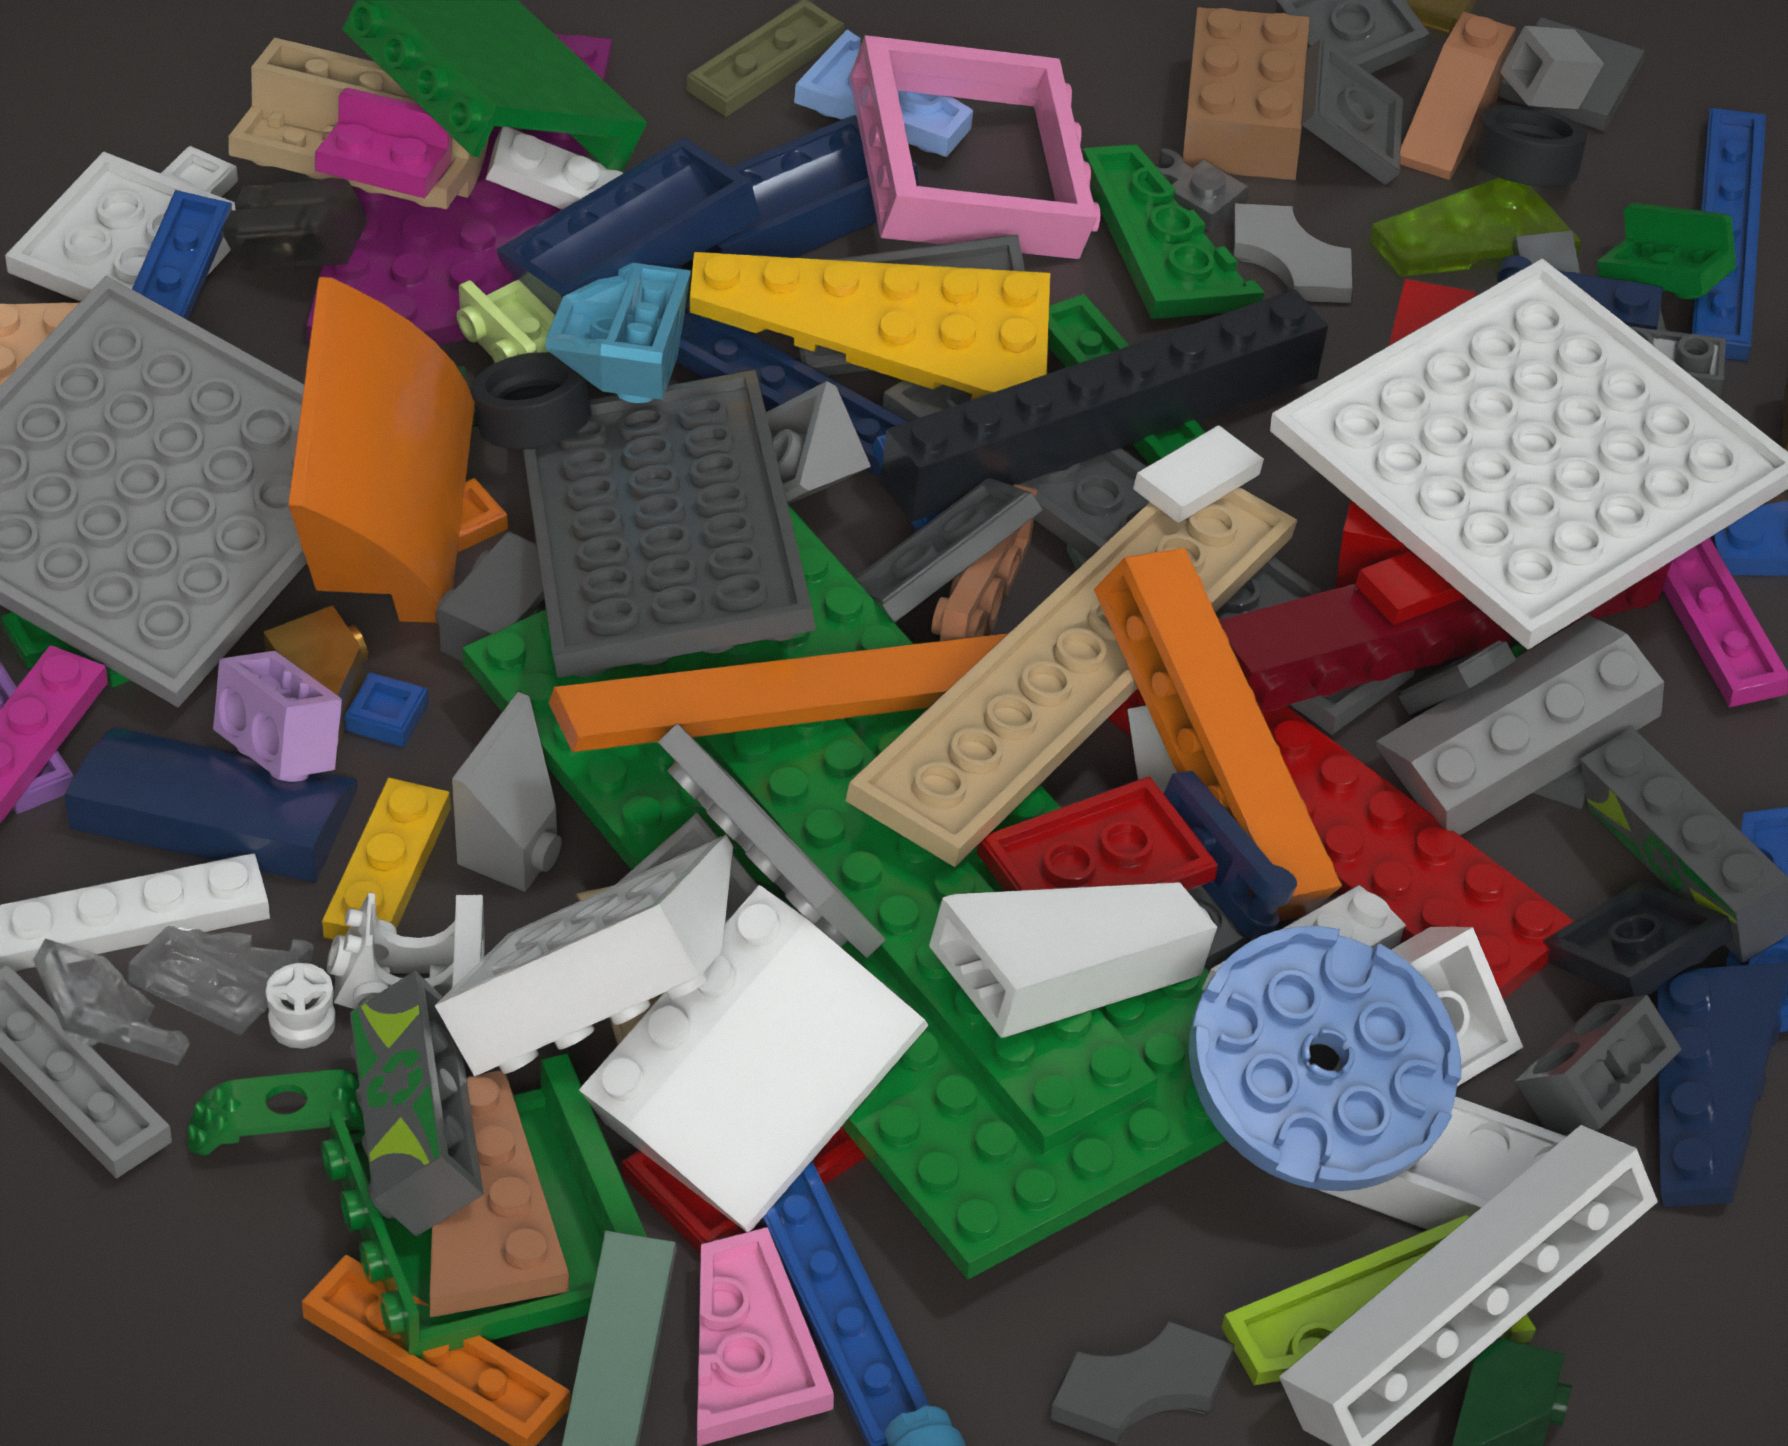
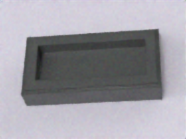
(1456, 677)

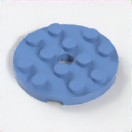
(1311, 1122)

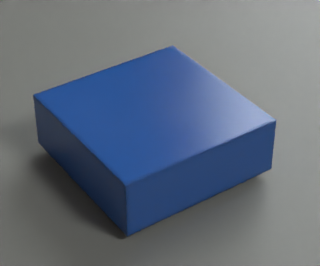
(386, 709)

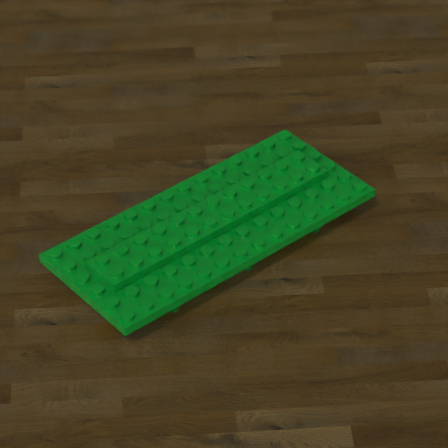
(967, 1127)

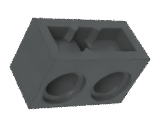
(1598, 1065)

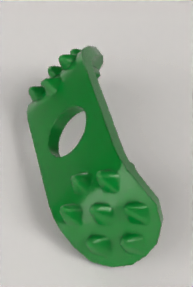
(241, 1107)

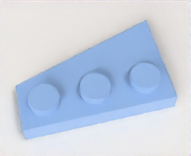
(929, 120)

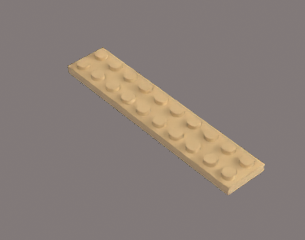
(1047, 684)

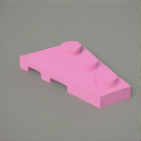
(753, 1343)

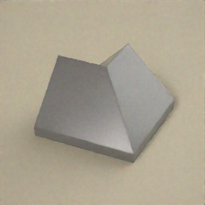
(815, 442)

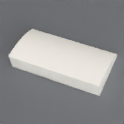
(1462, 1170)

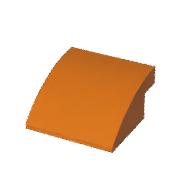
(379, 455)

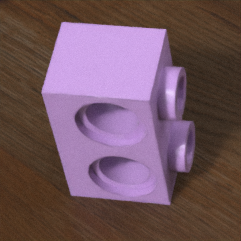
(277, 715)

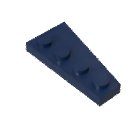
(1711, 1087)

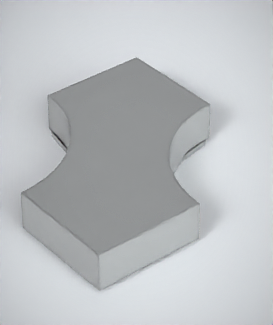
(1277, 242)

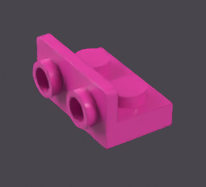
(385, 144)

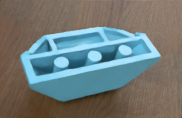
(624, 330)

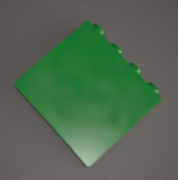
(493, 67)
(580, 1192)

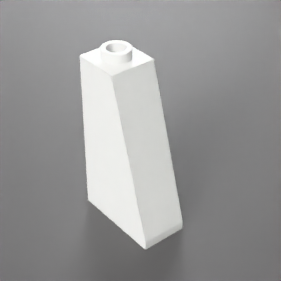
(1068, 949)

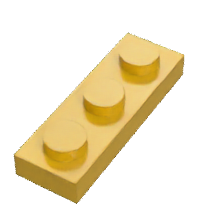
(390, 853)

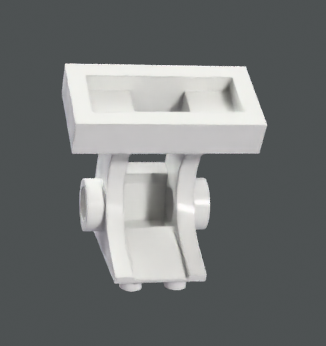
(375, 951)

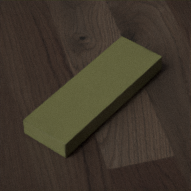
(764, 57)

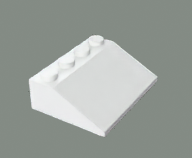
(593, 962)
(754, 1063)

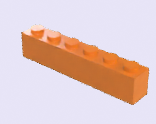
(1211, 713)

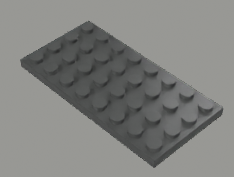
(666, 530)

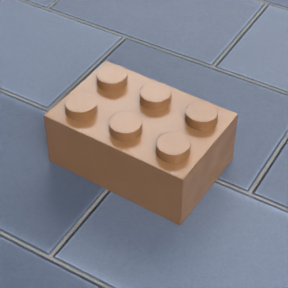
(1247, 92)

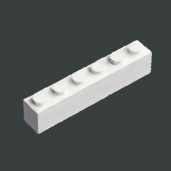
(1469, 1289)

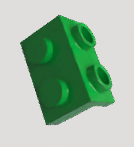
(1672, 249)

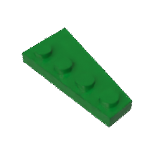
(1161, 241)

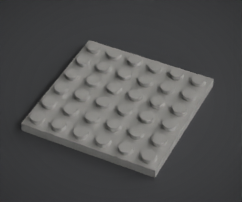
(146, 489)

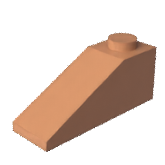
(1457, 94)

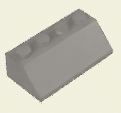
(1524, 724)

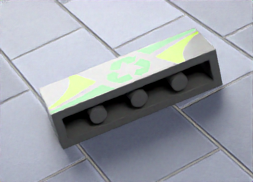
(1686, 840)
(414, 1107)

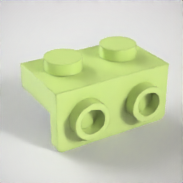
(504, 321)

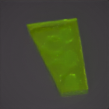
(1464, 228)

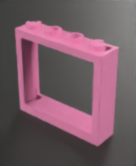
(956, 216)

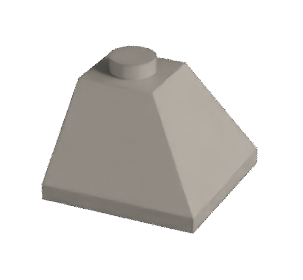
(507, 802)

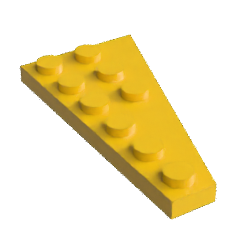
(897, 319)

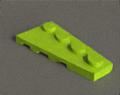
(1290, 1323)

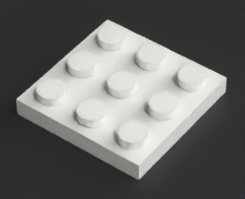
(99, 228)

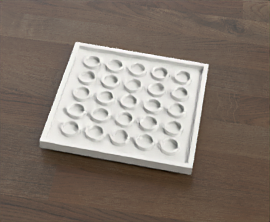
(1534, 451)

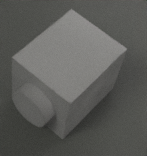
(1551, 67)

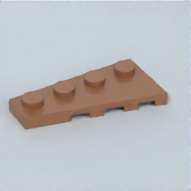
(980, 588)
(504, 1240)

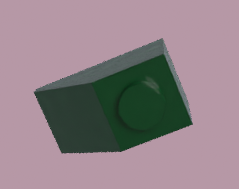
(1512, 1396)

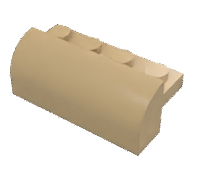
(298, 107)

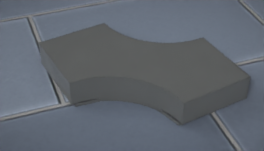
(1170, 1373)

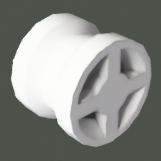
(287, 996)

